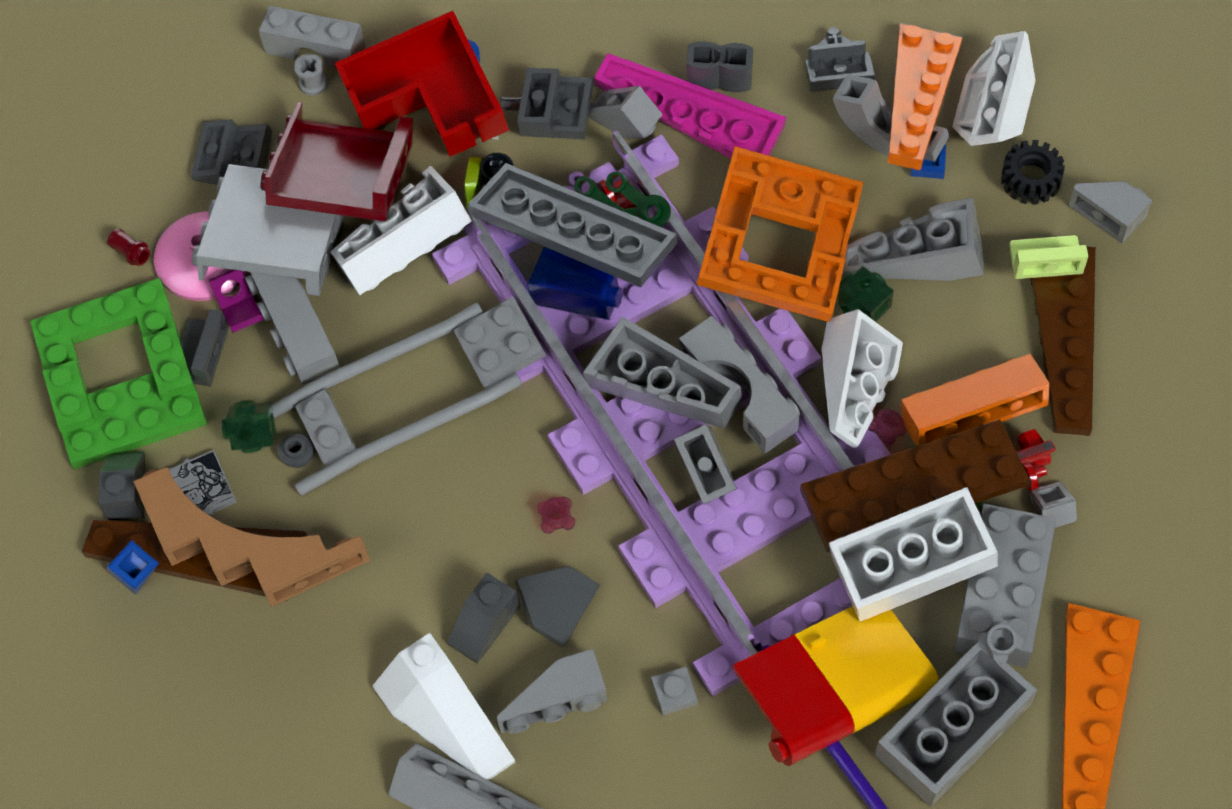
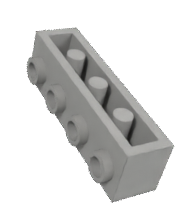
(295, 325)

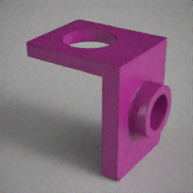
(240, 308)

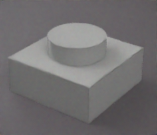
(674, 691)

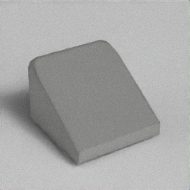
(1054, 502)

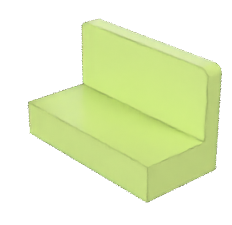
(1048, 257)

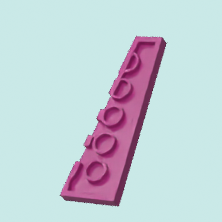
(695, 110)

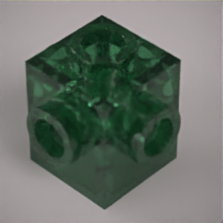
(865, 292)
(250, 426)

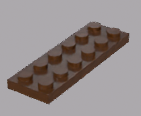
(902, 481)

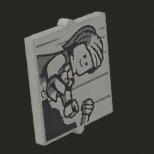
(204, 483)

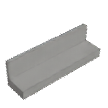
(435, 782)

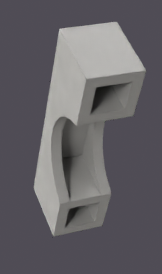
(769, 415)

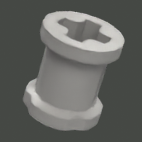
(310, 73)

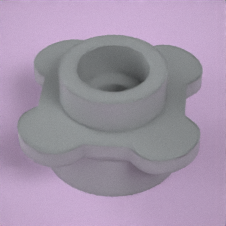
(1000, 630)

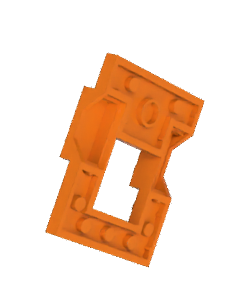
(794, 197)

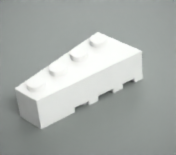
(412, 228)

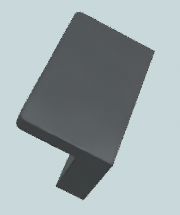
(203, 346)

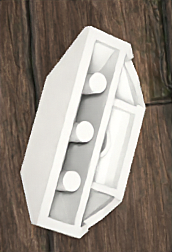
(997, 92)

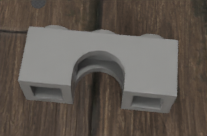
(289, 30)

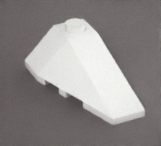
(857, 366)
(435, 702)

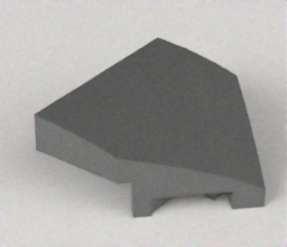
(834, 59)
(556, 601)

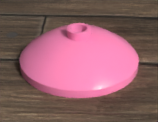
(174, 261)

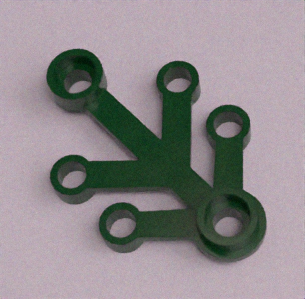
(630, 192)

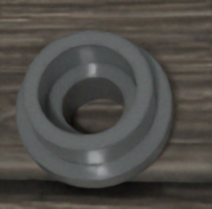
(298, 459)

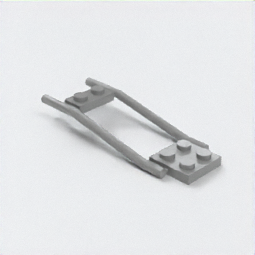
(494, 342)

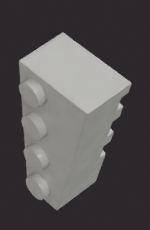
(661, 376)

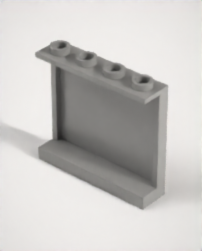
(264, 237)

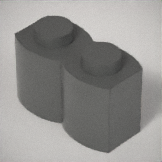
(720, 66)

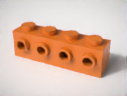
(976, 400)

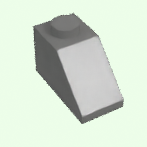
(626, 111)
(1111, 206)
(706, 463)

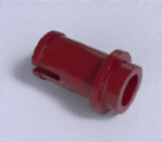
(134, 251)

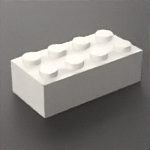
(913, 554)

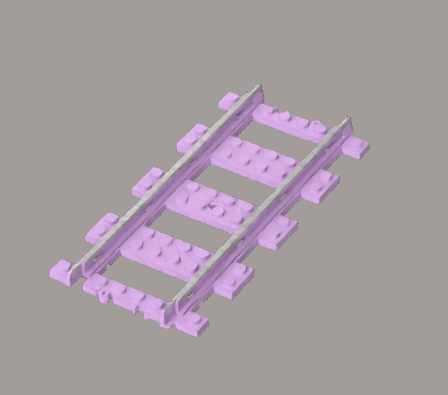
(617, 437)

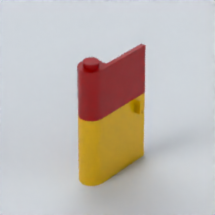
(834, 681)

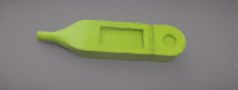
(473, 178)

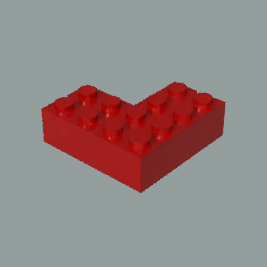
(428, 69)

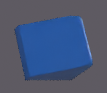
(132, 567)

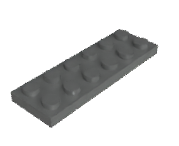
(573, 224)

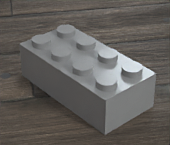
(1014, 586)
(955, 723)

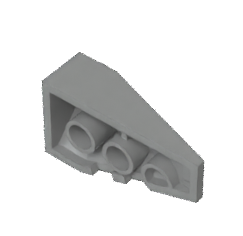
(933, 247)

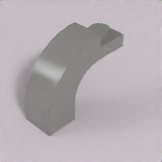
(869, 115)

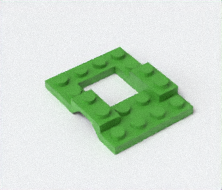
(128, 412)

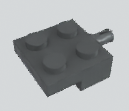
(552, 104)

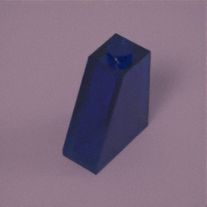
(573, 286)

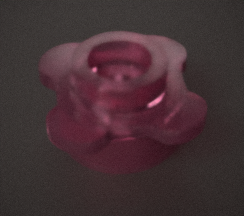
(888, 426)
(556, 505)

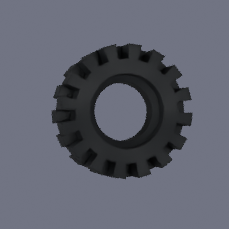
(1035, 156)

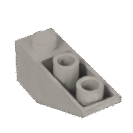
(564, 687)

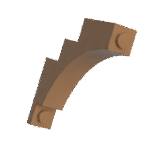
(281, 563)

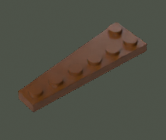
(1067, 340)
(109, 538)

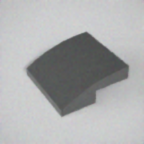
(227, 144)

